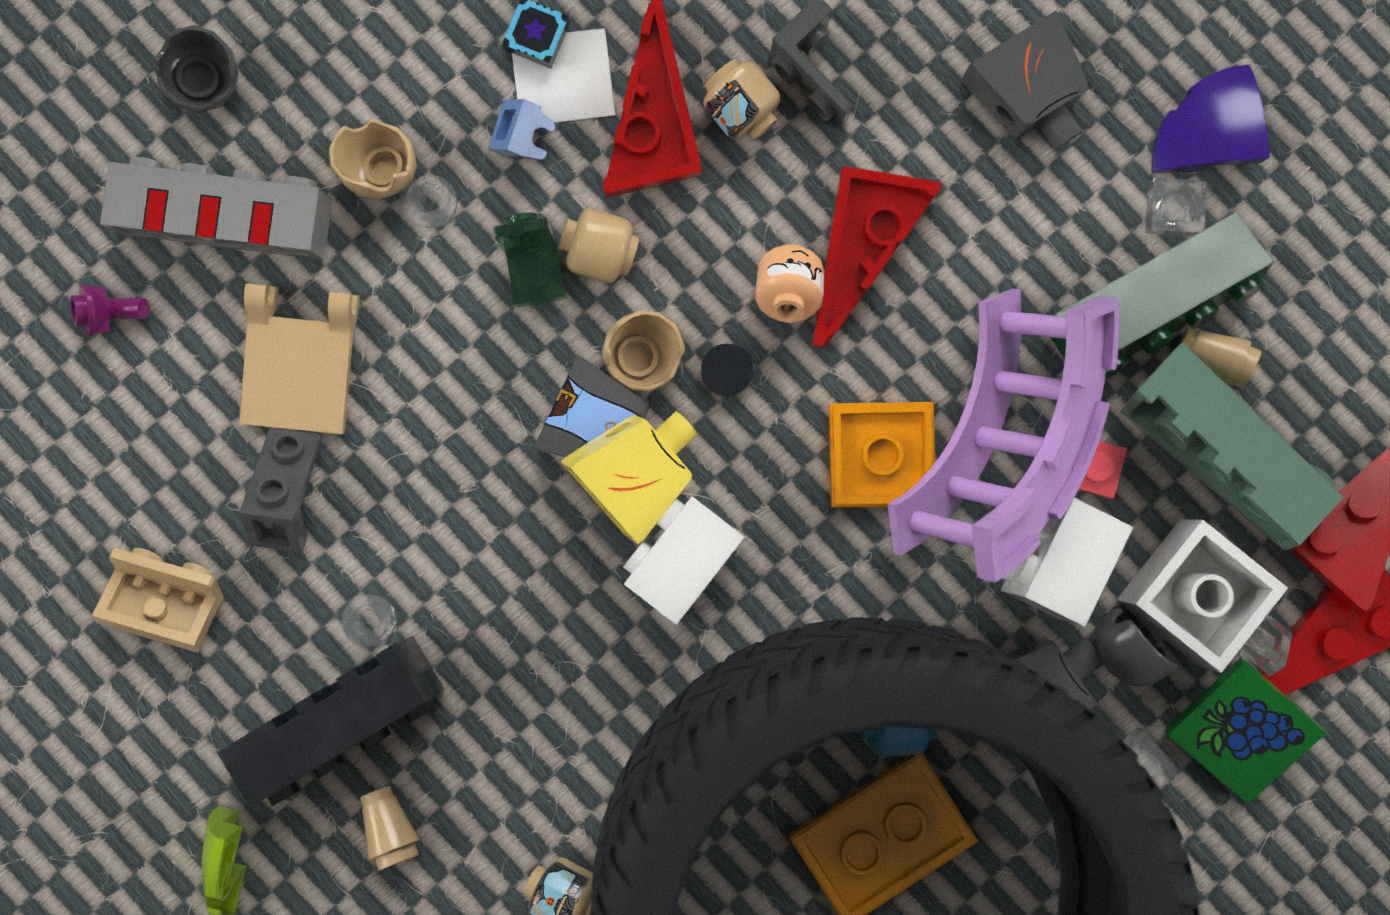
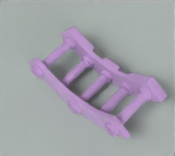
(1061, 457)

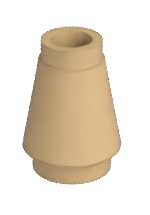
(1225, 355)
(387, 829)

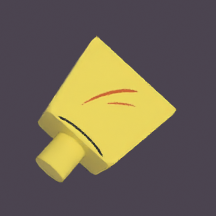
(634, 471)

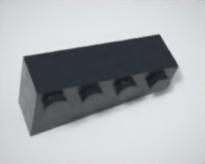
(331, 722)

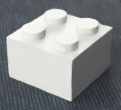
(682, 559)
(1070, 564)
(1202, 594)

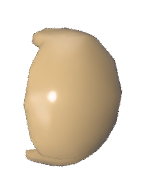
(373, 159)
(642, 351)

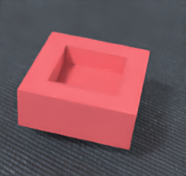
(1104, 471)

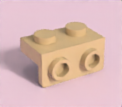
(159, 599)

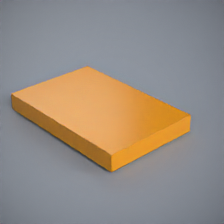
(883, 837)

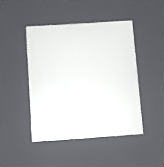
(577, 82)

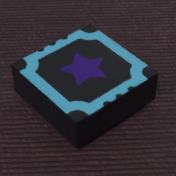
(536, 33)

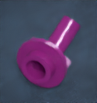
(94, 309)

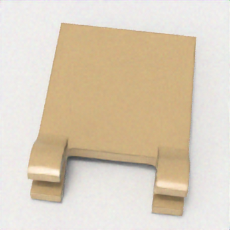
(297, 367)

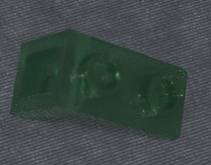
(531, 259)

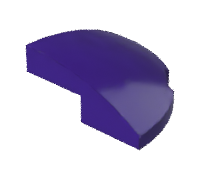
(1214, 125)

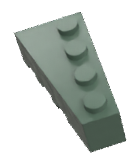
(1231, 449)

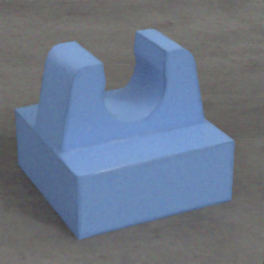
(516, 127)

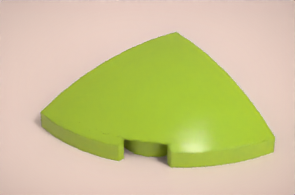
(220, 874)

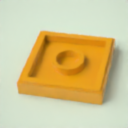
(878, 450)

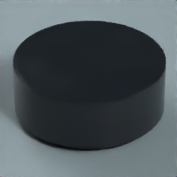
(726, 370)

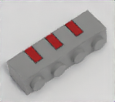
(217, 209)

